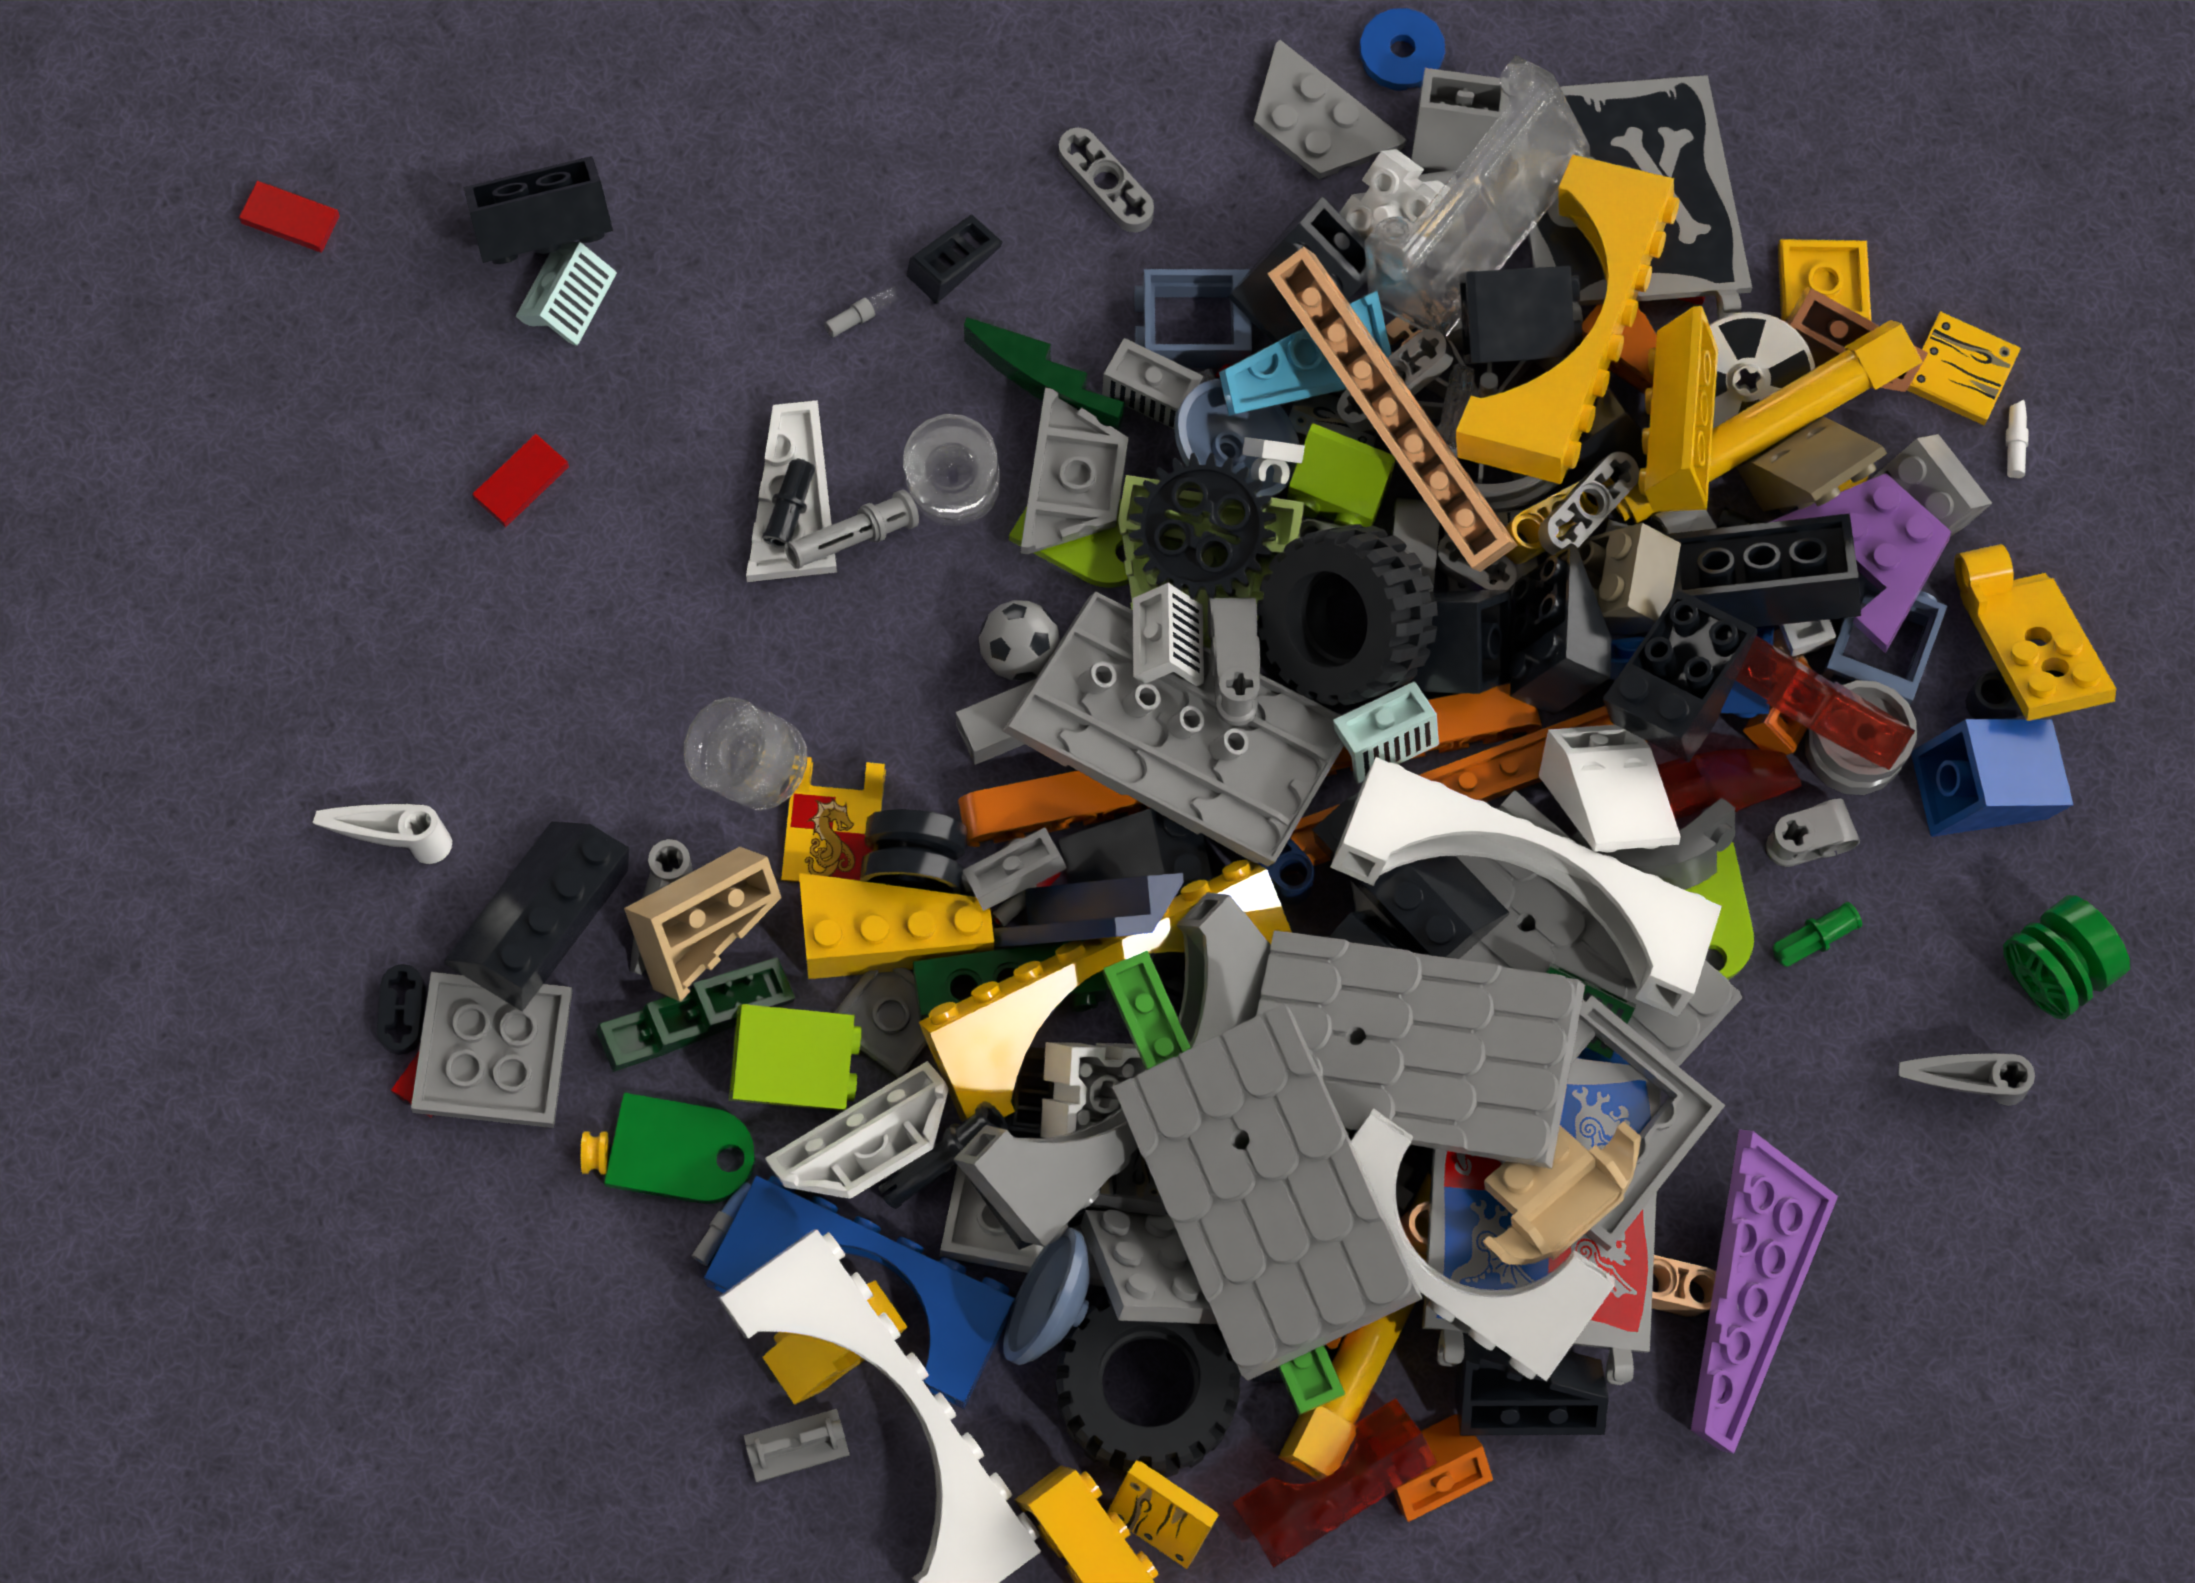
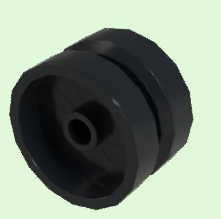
(914, 850)

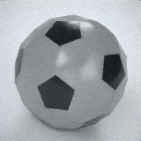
(1018, 639)

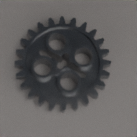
(1219, 489)

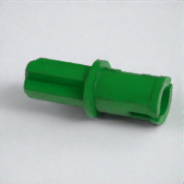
(1817, 935)

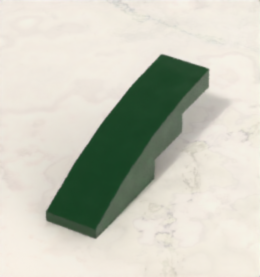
(1029, 366)
(705, 1011)

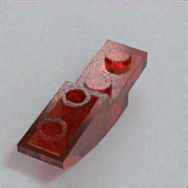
(1823, 705)
(1735, 775)

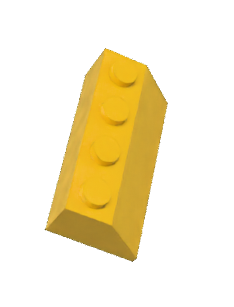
(1680, 414)

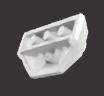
(866, 1138)

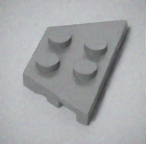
(1317, 118)
(1073, 476)

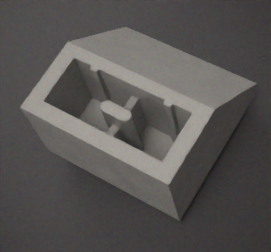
(1454, 117)
(1938, 482)

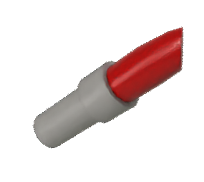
(1017, 903)

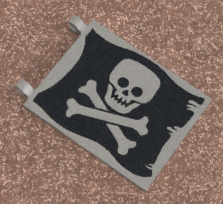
(1673, 133)

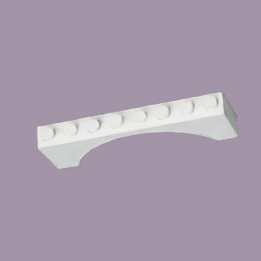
(1652, 922)
(813, 1295)

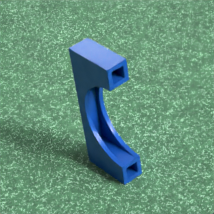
(960, 1311)

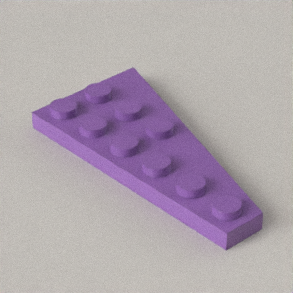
(1764, 1255)

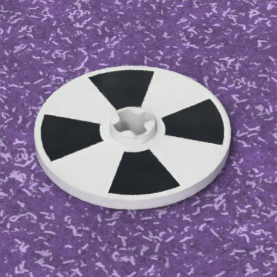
(1760, 345)

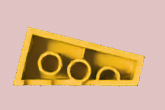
(885, 927)
(1082, 1531)

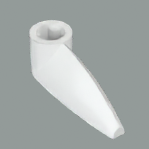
(392, 825)

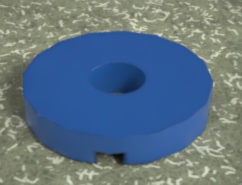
(1405, 26)

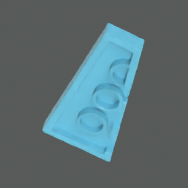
(1294, 366)

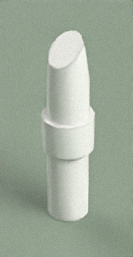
(2017, 440)

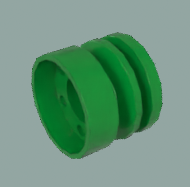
(2066, 956)

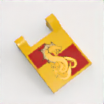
(829, 826)

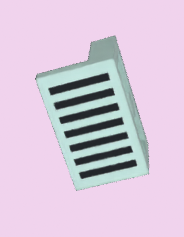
(567, 291)
(1389, 729)

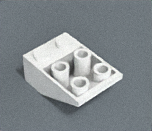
(1609, 787)

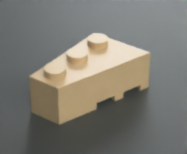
(699, 916)

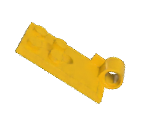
(2025, 610)

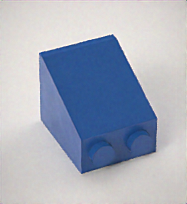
(1991, 775)

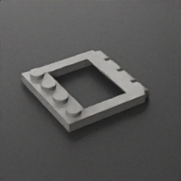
(1670, 1130)

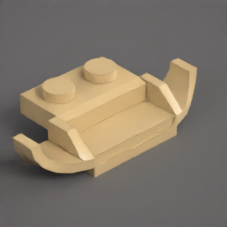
(1562, 1202)

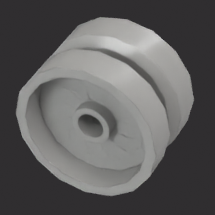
(1848, 771)

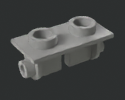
(796, 1445)

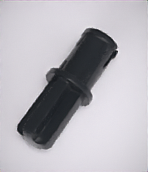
(789, 503)

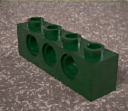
(938, 976)

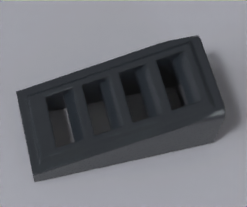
(934, 276)
(1028, 1128)

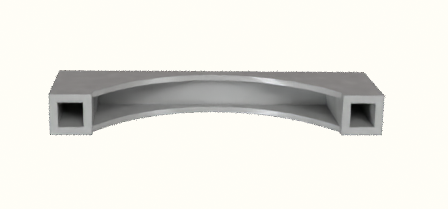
(1049, 1179)

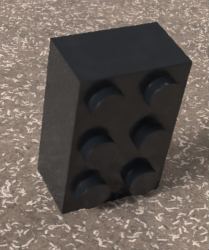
(538, 210)

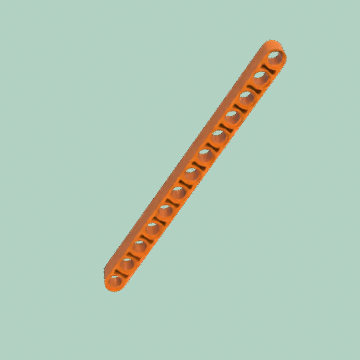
(1074, 797)

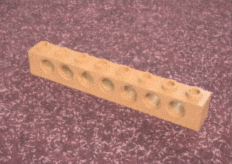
(1392, 409)

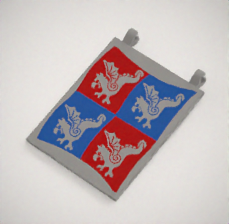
(1465, 1214)

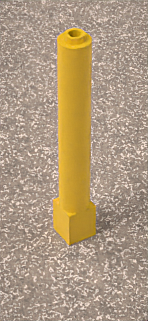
(1864, 365)
(1326, 1432)

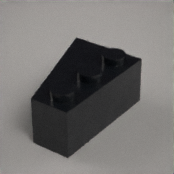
(1502, 1401)

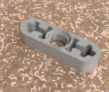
(1107, 163)
(1411, 350)
(1607, 500)

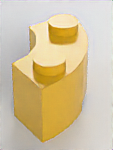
(811, 1364)

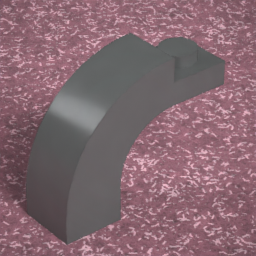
(1695, 855)

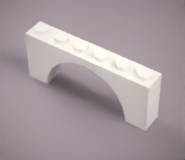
(1527, 1322)

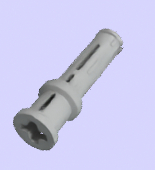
(869, 524)

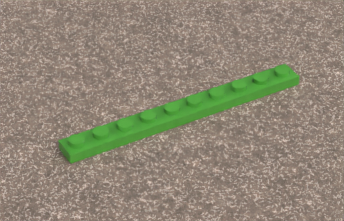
(1157, 1038)

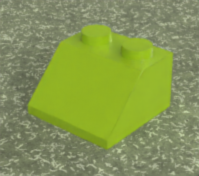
(1341, 478)

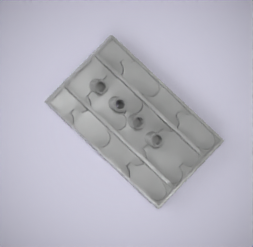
(1169, 743)
(1577, 942)
(1434, 1043)
(1266, 1192)

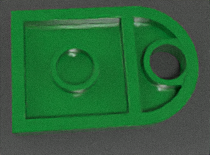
(674, 1150)

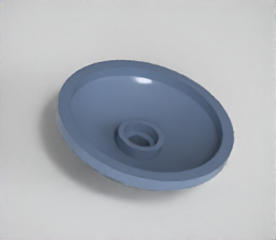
(1206, 428)
(1049, 1299)

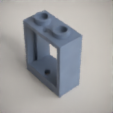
(1193, 284)
(1924, 611)

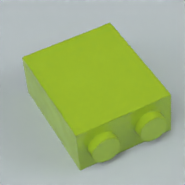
(794, 1057)

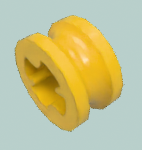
(594, 1152)

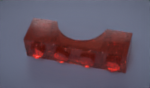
(1293, 1516)

